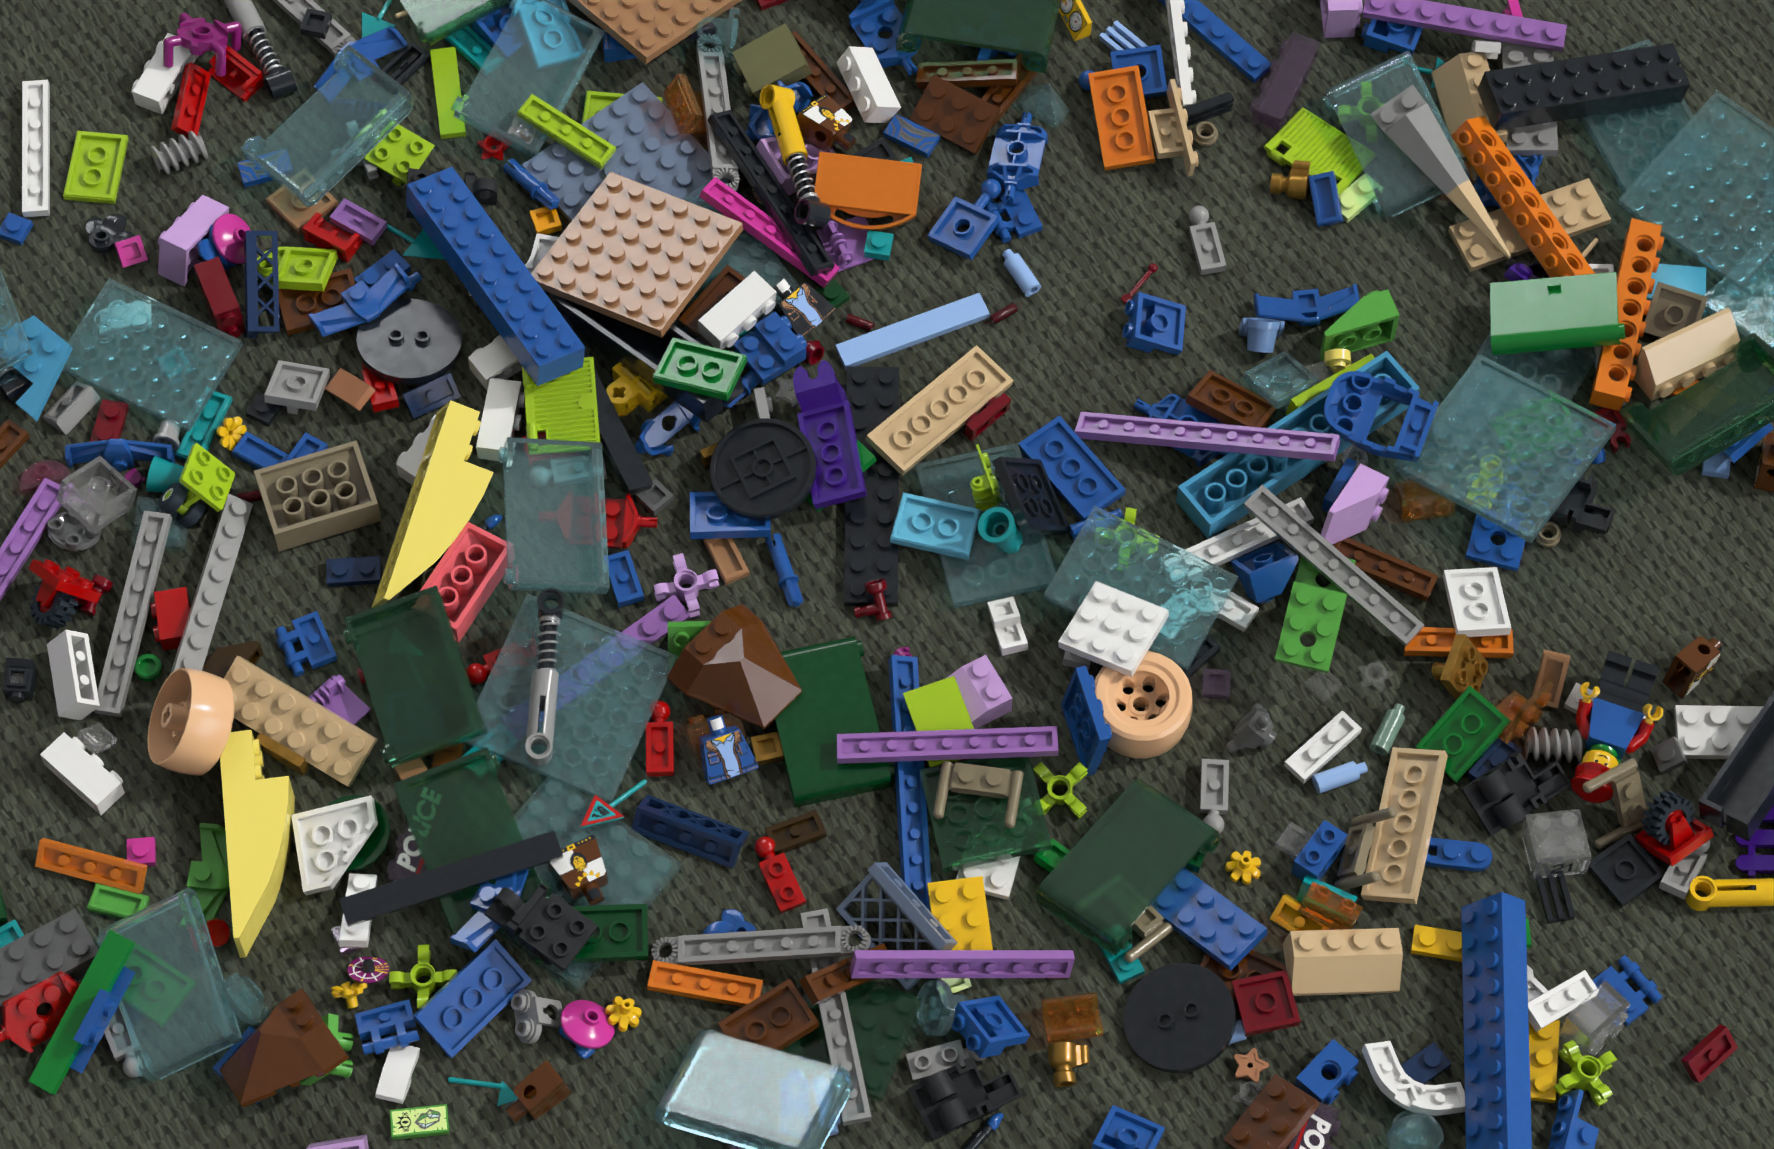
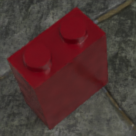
(219, 297)

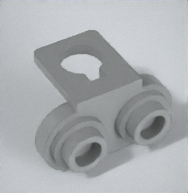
(530, 1015)

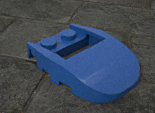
(1353, 406)

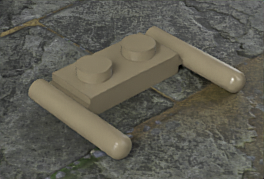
(982, 782)
(1627, 798)
(1357, 848)
(1152, 928)

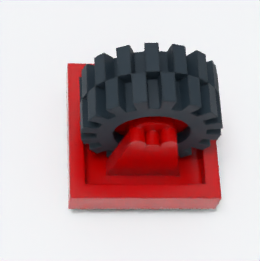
(58, 593)
(1671, 829)

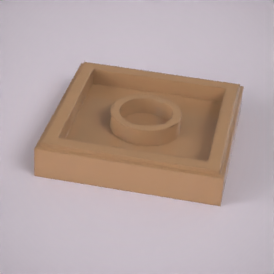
(294, 211)

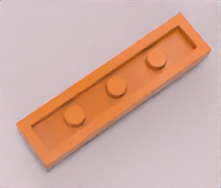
(1438, 642)
(91, 865)
(703, 984)

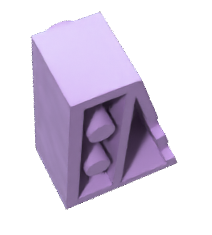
(179, 243)

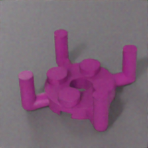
(201, 37)

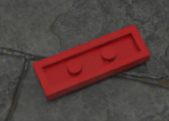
(191, 100)

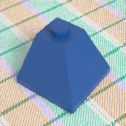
(1265, 571)

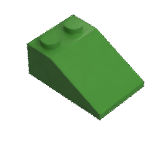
(1364, 325)

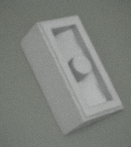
(71, 407)

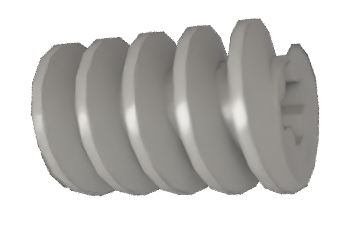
(178, 152)
(1553, 744)

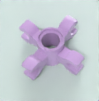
(707, 580)

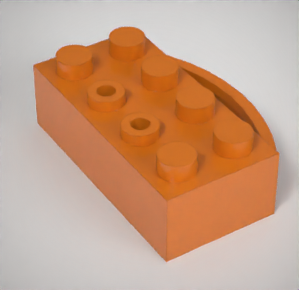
(868, 188)

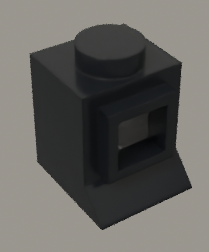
(19, 679)

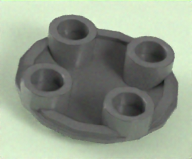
(70, 533)

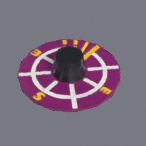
(368, 969)

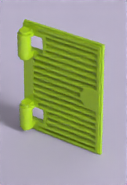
(1318, 142)
(563, 406)

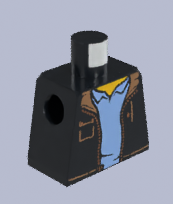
(802, 307)

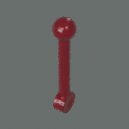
(1152, 268)

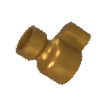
(1295, 184)
(1063, 1058)

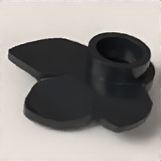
(106, 232)

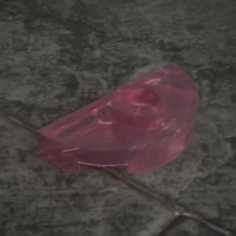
(37, 472)

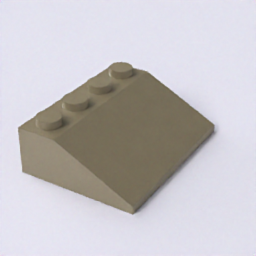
(318, 495)

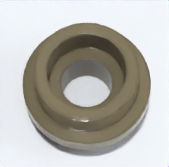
(1205, 127)
(1554, 530)

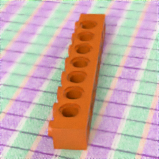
(1519, 199)
(1638, 236)

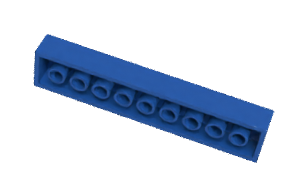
(495, 276)
(1496, 1024)

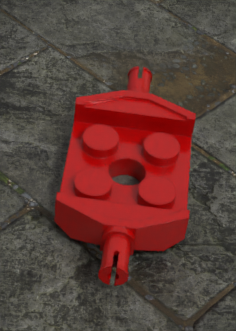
(624, 522)
(20, 1016)

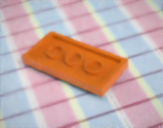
(1121, 118)

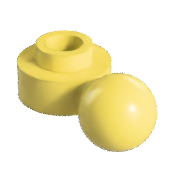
(1337, 359)

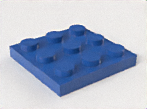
(1085, 720)

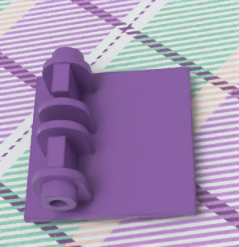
(844, 244)
(340, 700)

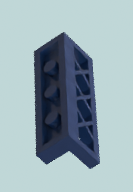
(251, 288)
(689, 831)

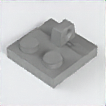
(297, 386)

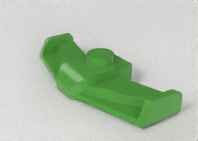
(211, 875)

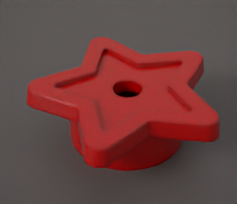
(486, 145)

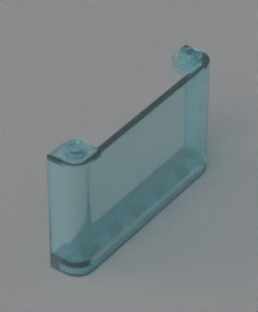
(537, 54)
(332, 128)
(1391, 174)
(555, 516)
(176, 996)
(754, 1095)

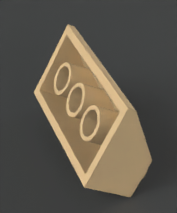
(1457, 91)
(1687, 355)
(1343, 961)

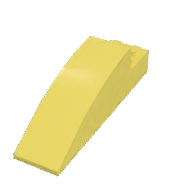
(439, 500)
(256, 835)

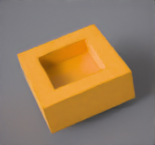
(545, 220)

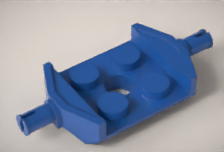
(877, 16)
(1020, 169)
(1175, 408)

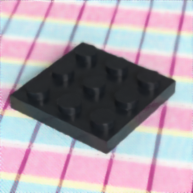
(1030, 496)

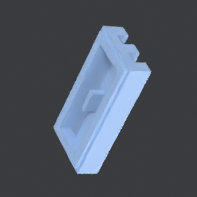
(1111, 31)

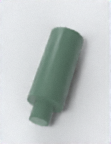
(1388, 730)

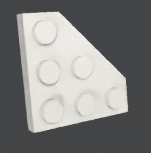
(330, 840)

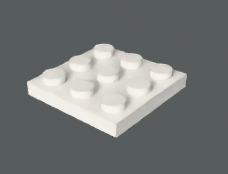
(1113, 629)

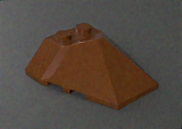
(736, 669)
(283, 1051)

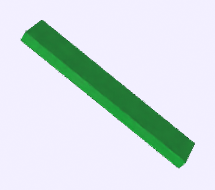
(100, 975)

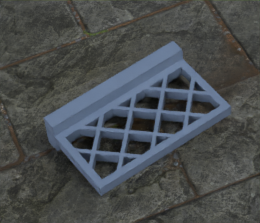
(906, 903)

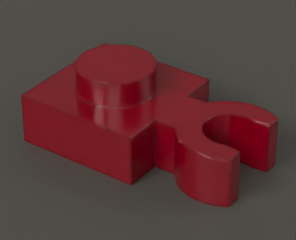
(1615, 417)

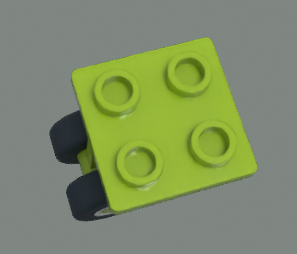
(206, 480)

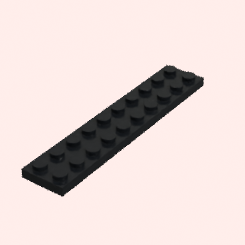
(870, 519)

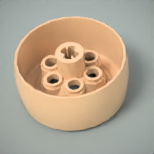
(190, 721)
(1134, 730)

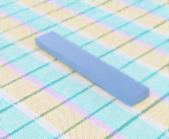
(912, 331)

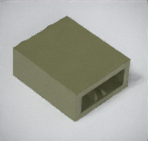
(771, 59)

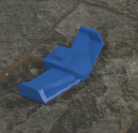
(371, 47)
(361, 303)
(1306, 305)
(117, 452)
(480, 927)

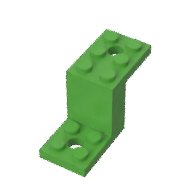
(1313, 612)

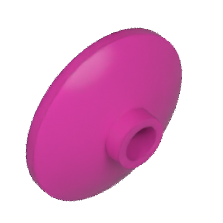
(228, 237)
(586, 1024)

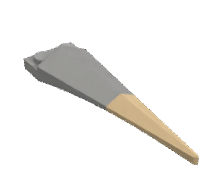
(1417, 134)

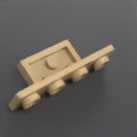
(1170, 130)

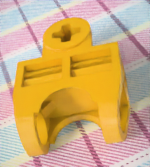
(631, 391)

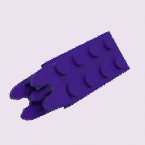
(831, 432)

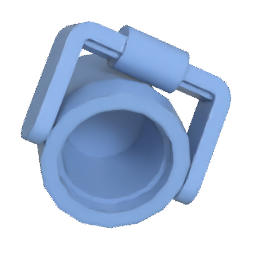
(1261, 333)

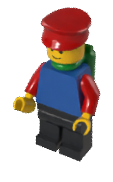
(1613, 720)

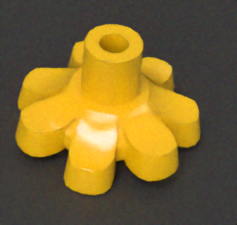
(231, 432)
(1243, 867)
(349, 992)
(623, 1013)

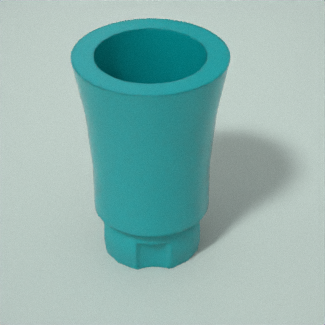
(162, 475)
(999, 528)

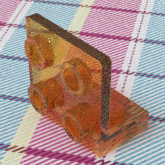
(685, 106)
(1523, 711)

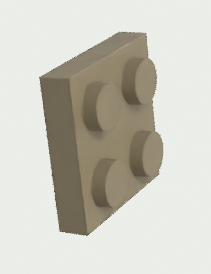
(1673, 310)

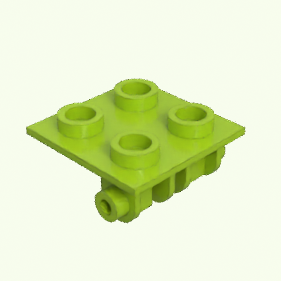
(399, 152)
(985, 487)

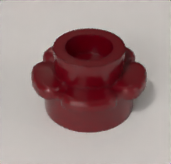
(814, 352)

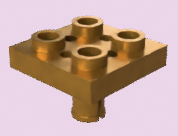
(1463, 667)

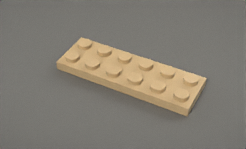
(1574, 206)
(938, 410)
(298, 722)
(1403, 841)

